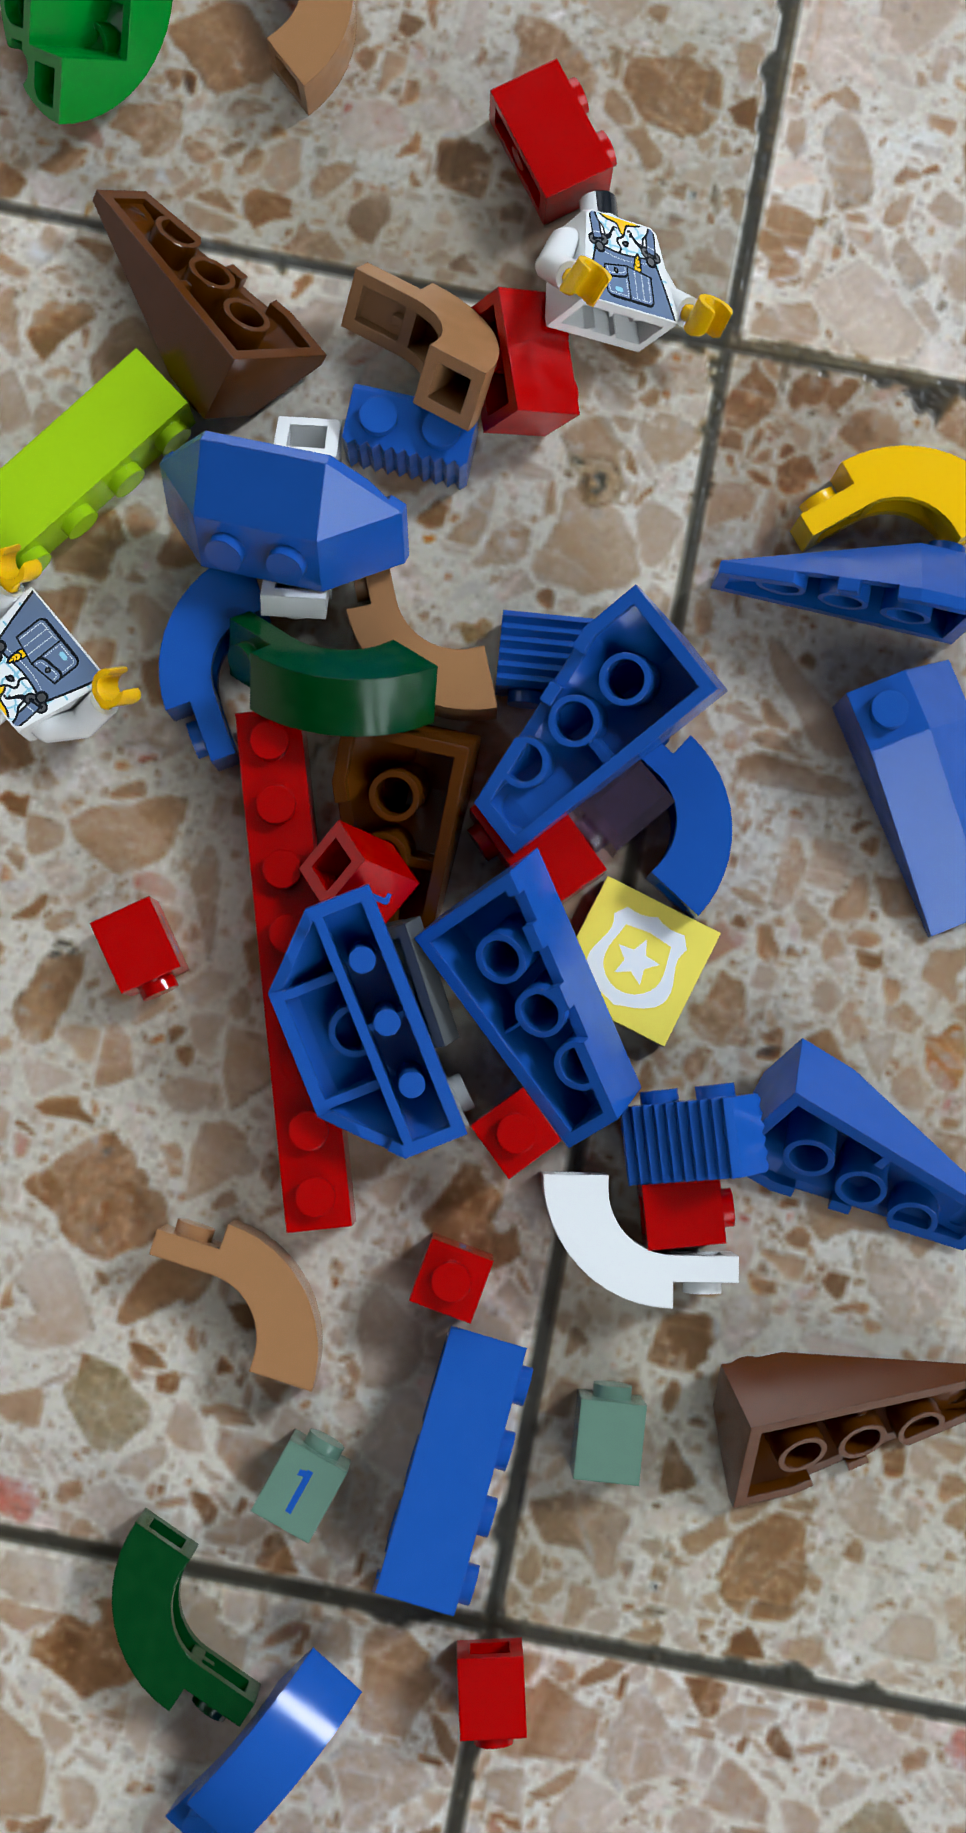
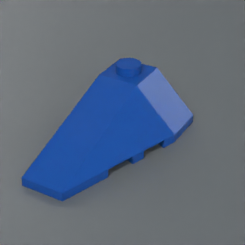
(891, 587)
(608, 707)
(912, 760)
(851, 1145)

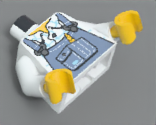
(612, 282)
(46, 676)

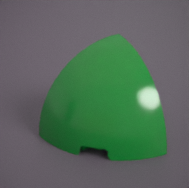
(84, 51)

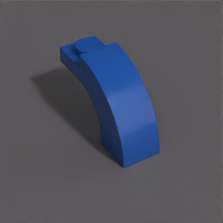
(193, 656)
(698, 826)
(269, 1752)

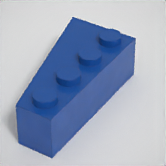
(535, 997)
(452, 1472)

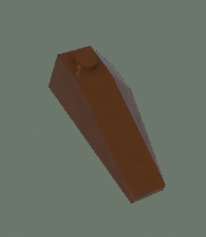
(209, 329)
(413, 795)
(809, 1411)

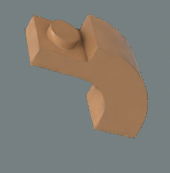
(314, 49)
(431, 332)
(463, 675)
(269, 1281)

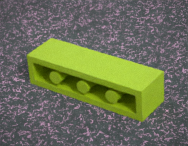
(89, 457)

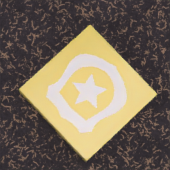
(643, 958)

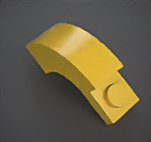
(889, 481)

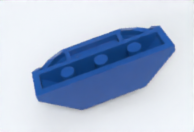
(281, 513)
(362, 1029)

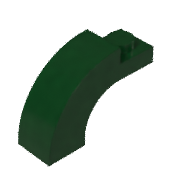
(330, 689)
(155, 1633)

